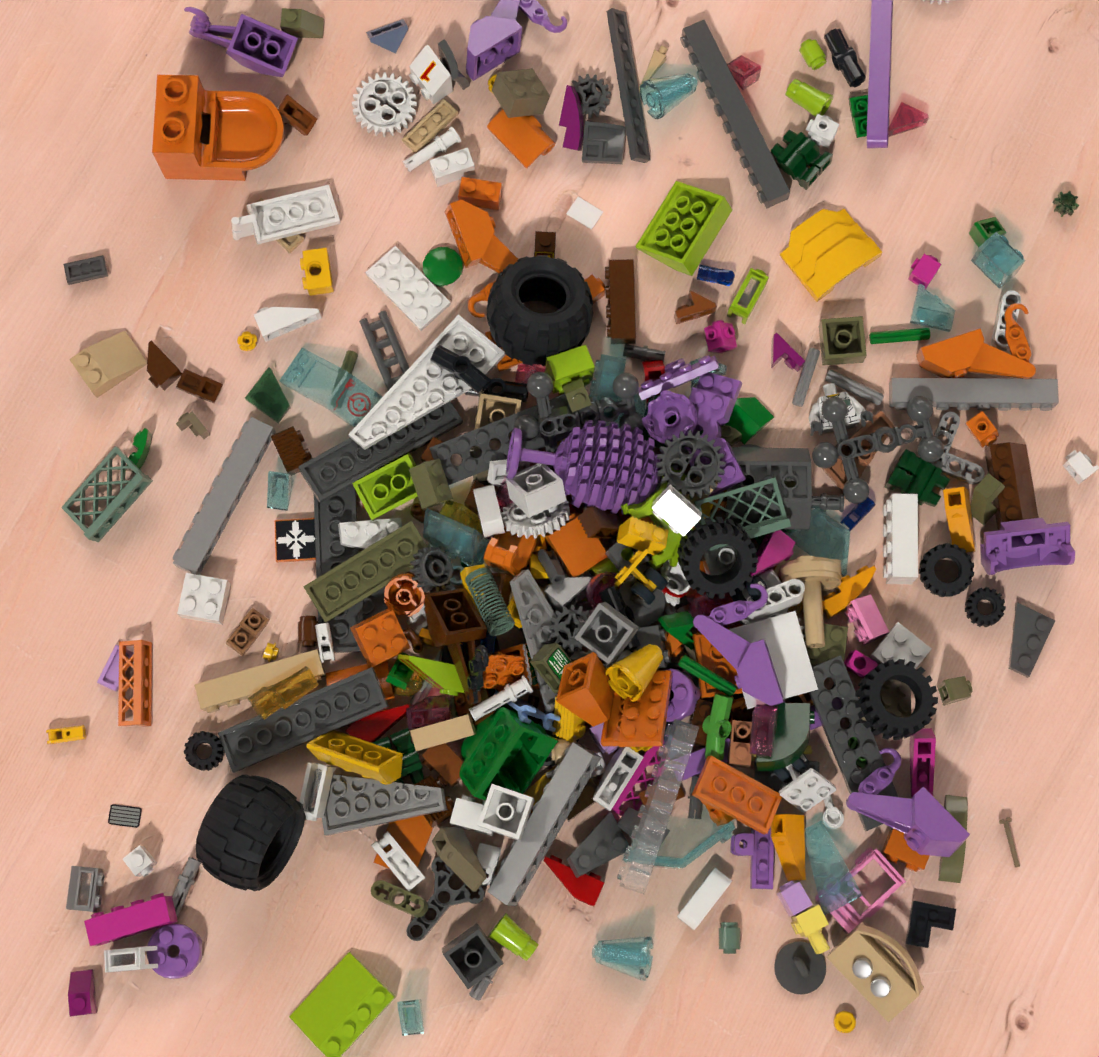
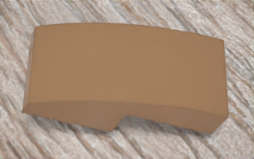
(247, 632)

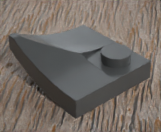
(449, 62)
(603, 143)

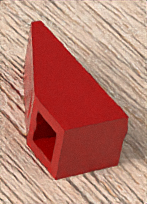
(584, 888)

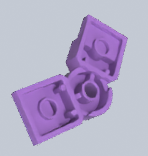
(714, 403)

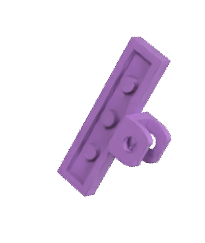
(677, 374)
(761, 850)

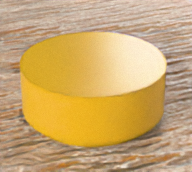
(844, 1022)

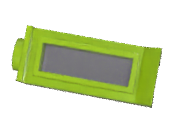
(748, 294)

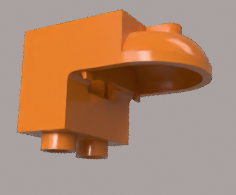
(243, 130)

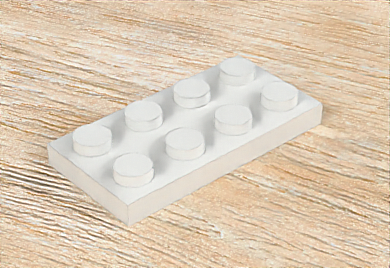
(408, 288)

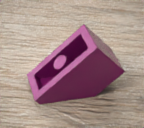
(82, 993)

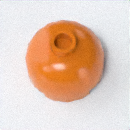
(404, 595)

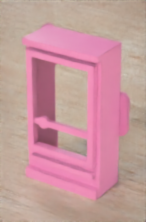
(847, 915)

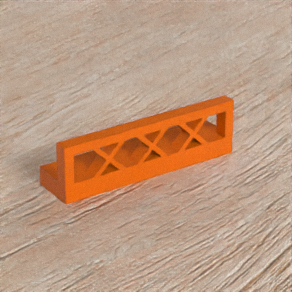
(142, 683)

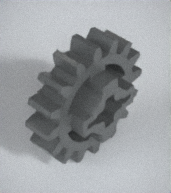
(596, 100)
(564, 627)

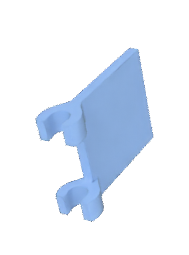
(525, 708)

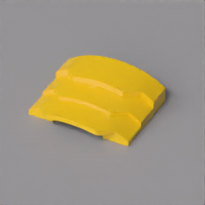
(828, 250)

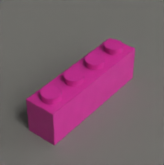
(131, 920)

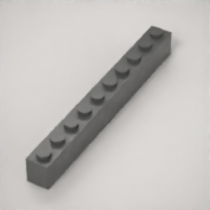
(735, 114)

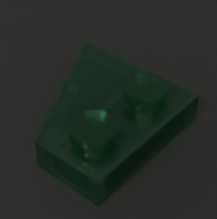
(269, 397)

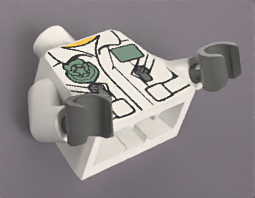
(855, 412)

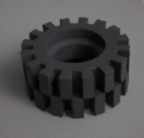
(976, 616)
(194, 742)

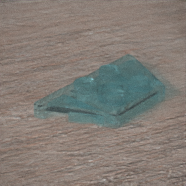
(823, 539)

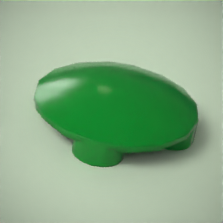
(442, 266)

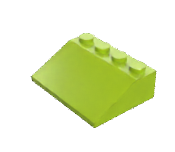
(684, 227)
(342, 1007)

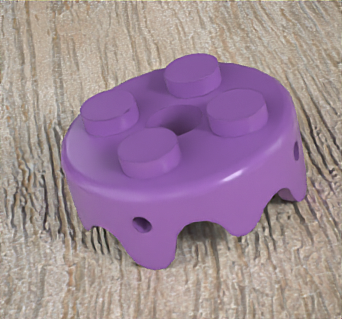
(662, 408)
(684, 697)
(188, 958)

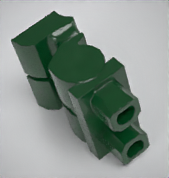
(798, 155)
(921, 481)
(411, 762)

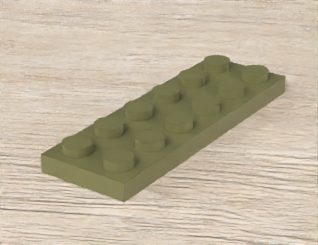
(365, 572)

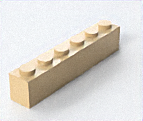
(241, 685)

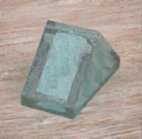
(279, 490)
(411, 1017)

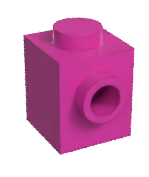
(924, 270)

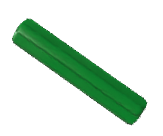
(899, 336)
(707, 675)

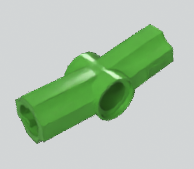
(717, 726)

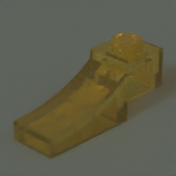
(283, 693)

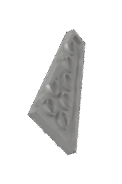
(535, 619)
(366, 802)

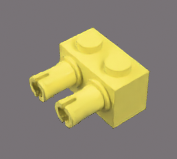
(810, 925)

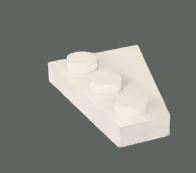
(365, 533)

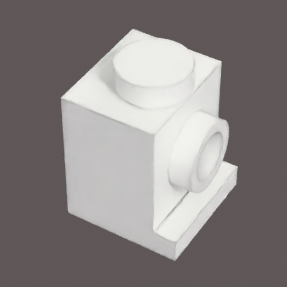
(1079, 466)

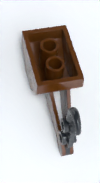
(454, 621)

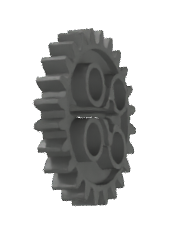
(707, 473)

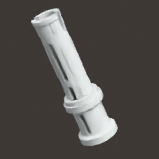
(439, 145)
(510, 693)

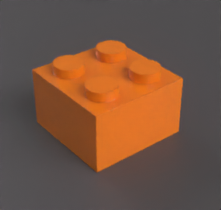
(380, 637)

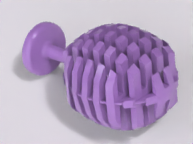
(596, 464)

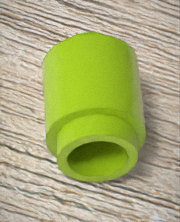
(813, 54)

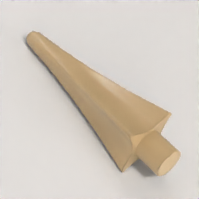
(657, 60)

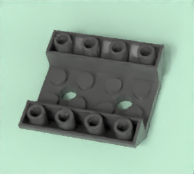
(780, 463)

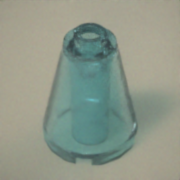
(666, 93)
(626, 955)

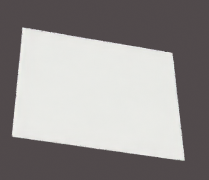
(786, 651)

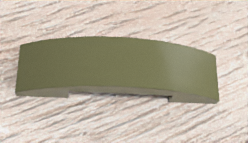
(952, 867)

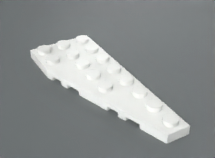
(427, 384)

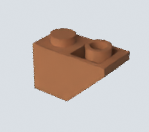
(739, 744)

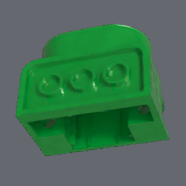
(504, 753)

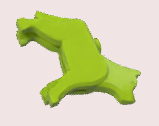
(673, 541)

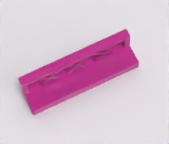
(634, 780)

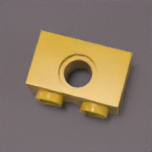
(318, 283)

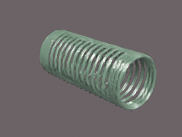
(480, 581)

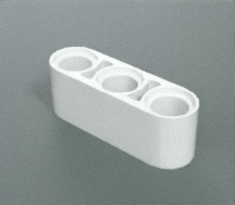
(999, 327)
(489, 511)
(783, 593)
(704, 898)

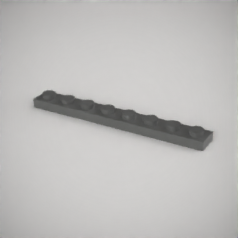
(628, 86)

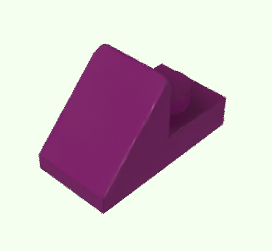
(781, 349)

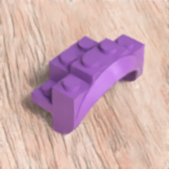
(1026, 545)

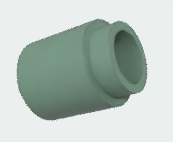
(729, 937)

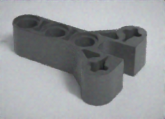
(456, 897)

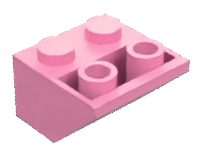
(866, 619)

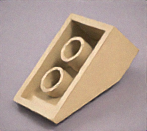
(108, 362)

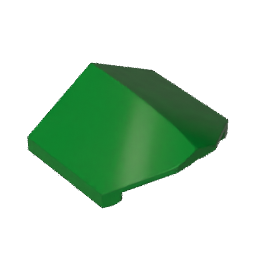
(749, 417)

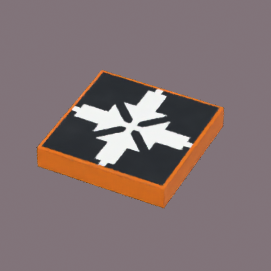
(295, 540)

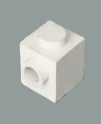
(140, 861)

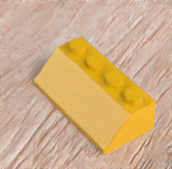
(357, 756)

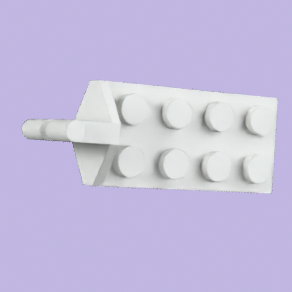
(287, 215)

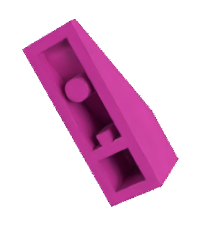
(773, 550)
(922, 760)

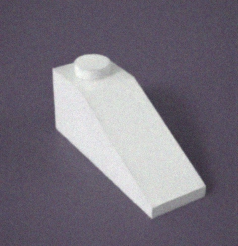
(281, 320)
(616, 776)

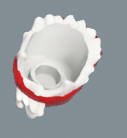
(677, 583)

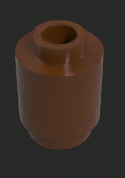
(307, 631)

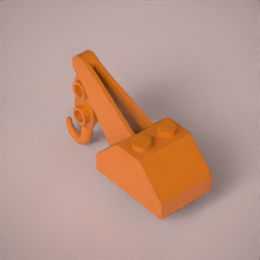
(477, 244)
(970, 354)

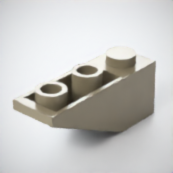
(459, 856)

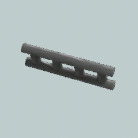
(376, 346)

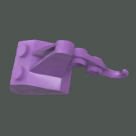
(499, 35)
(251, 42)
(751, 660)
(922, 818)

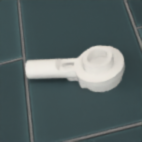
(832, 817)

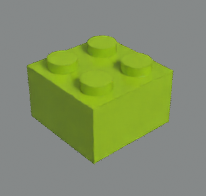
(569, 367)

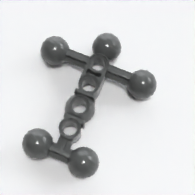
(541, 385)
(826, 454)

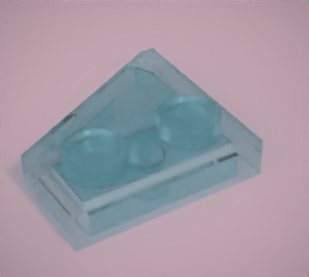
(931, 311)

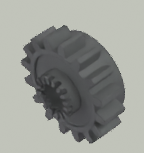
(431, 569)

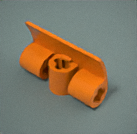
(521, 136)
(381, 671)

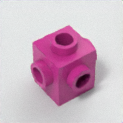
(720, 337)

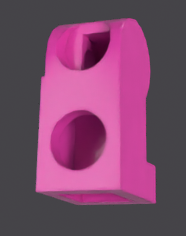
(859, 663)

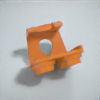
(509, 552)
(502, 670)

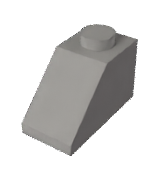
(567, 593)

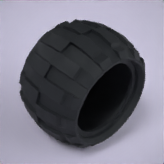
(536, 335)
(250, 832)

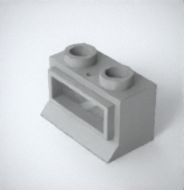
(84, 889)

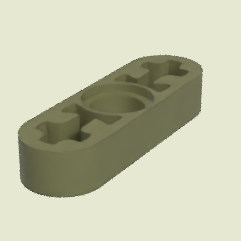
(393, 892)

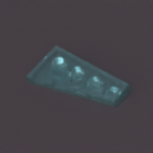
(831, 875)

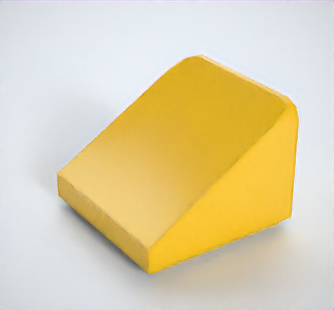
(537, 569)

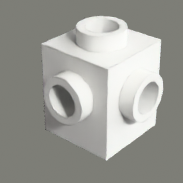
(822, 130)

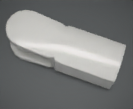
(324, 639)

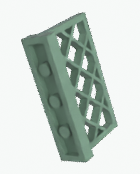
(116, 507)
(753, 529)

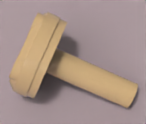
(817, 575)

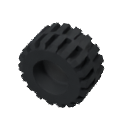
(964, 565)

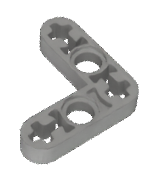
(947, 458)

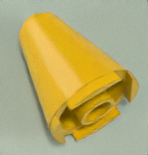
(634, 672)

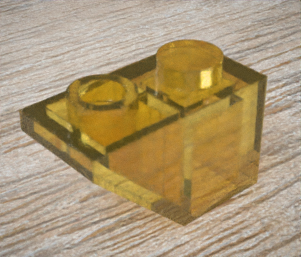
(461, 514)

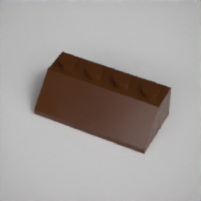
(1011, 467)

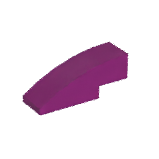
(572, 119)

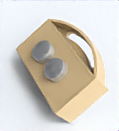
(877, 970)

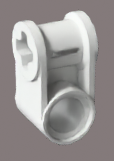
(488, 858)

